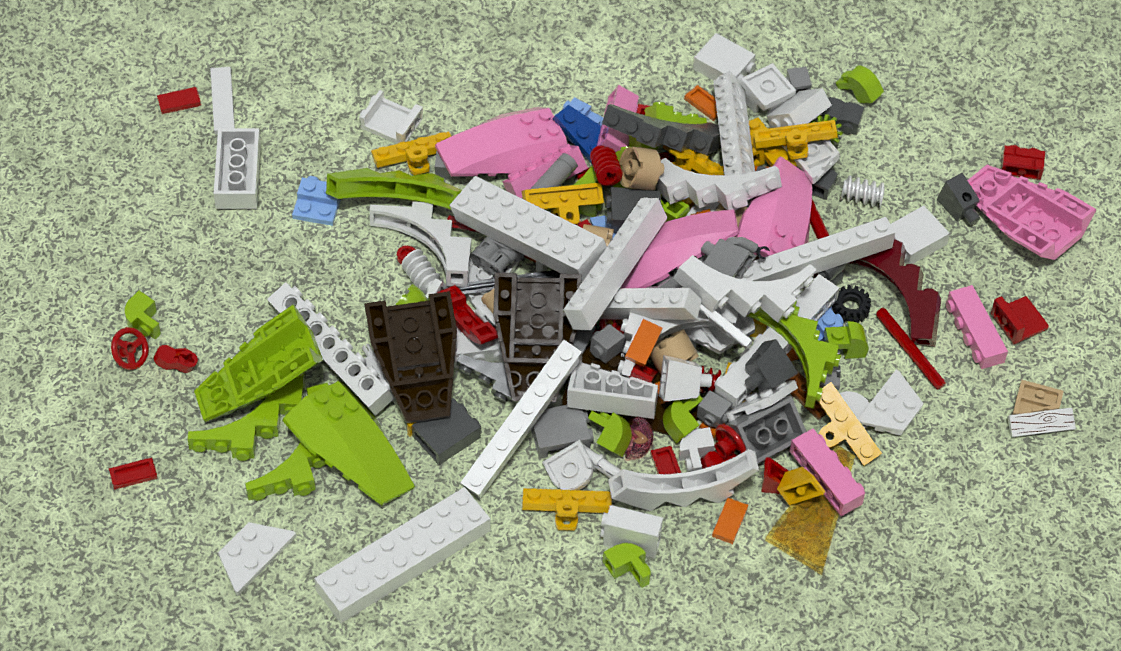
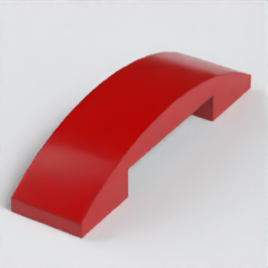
(468, 321)

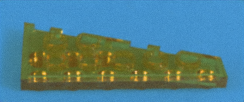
(809, 526)

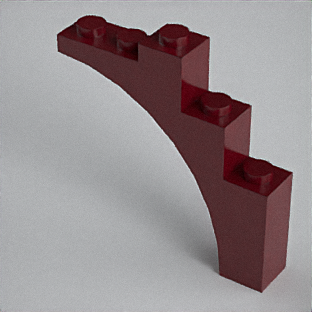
(922, 304)

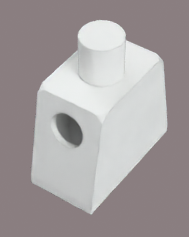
(681, 379)

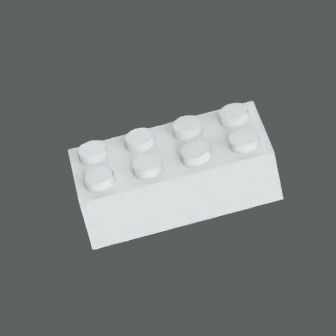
(237, 168)

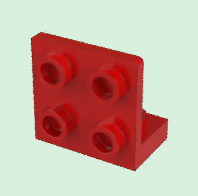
(1018, 318)

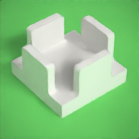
(766, 89)

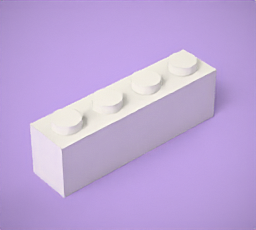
(610, 392)

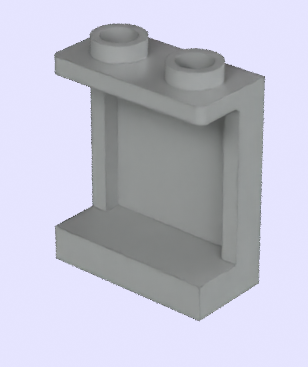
(560, 428)

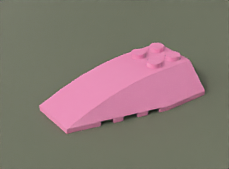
(502, 143)
(1030, 212)
(781, 215)
(677, 243)

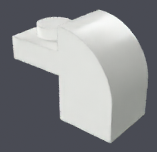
(695, 446)

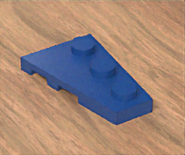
(579, 129)

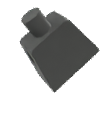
(959, 199)
(769, 366)

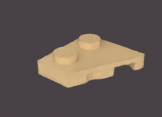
(1036, 398)

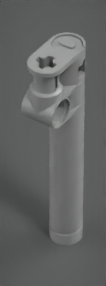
(496, 256)

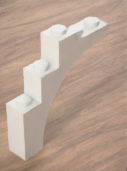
(705, 189)
(435, 233)
(745, 296)
(669, 326)
(682, 489)

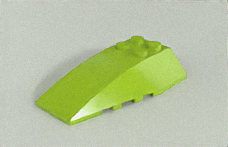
(270, 361)
(351, 439)

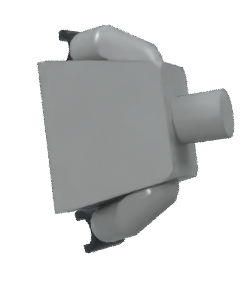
(732, 256)

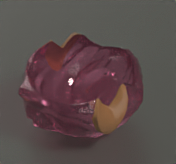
(641, 438)

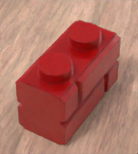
(1023, 161)

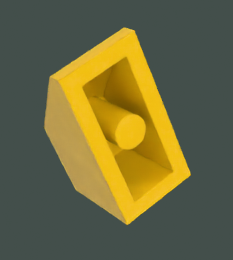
(799, 486)

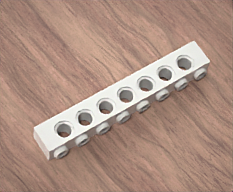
(733, 125)
(374, 398)

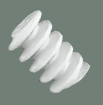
(863, 191)
(419, 270)

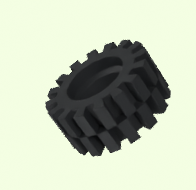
(852, 295)

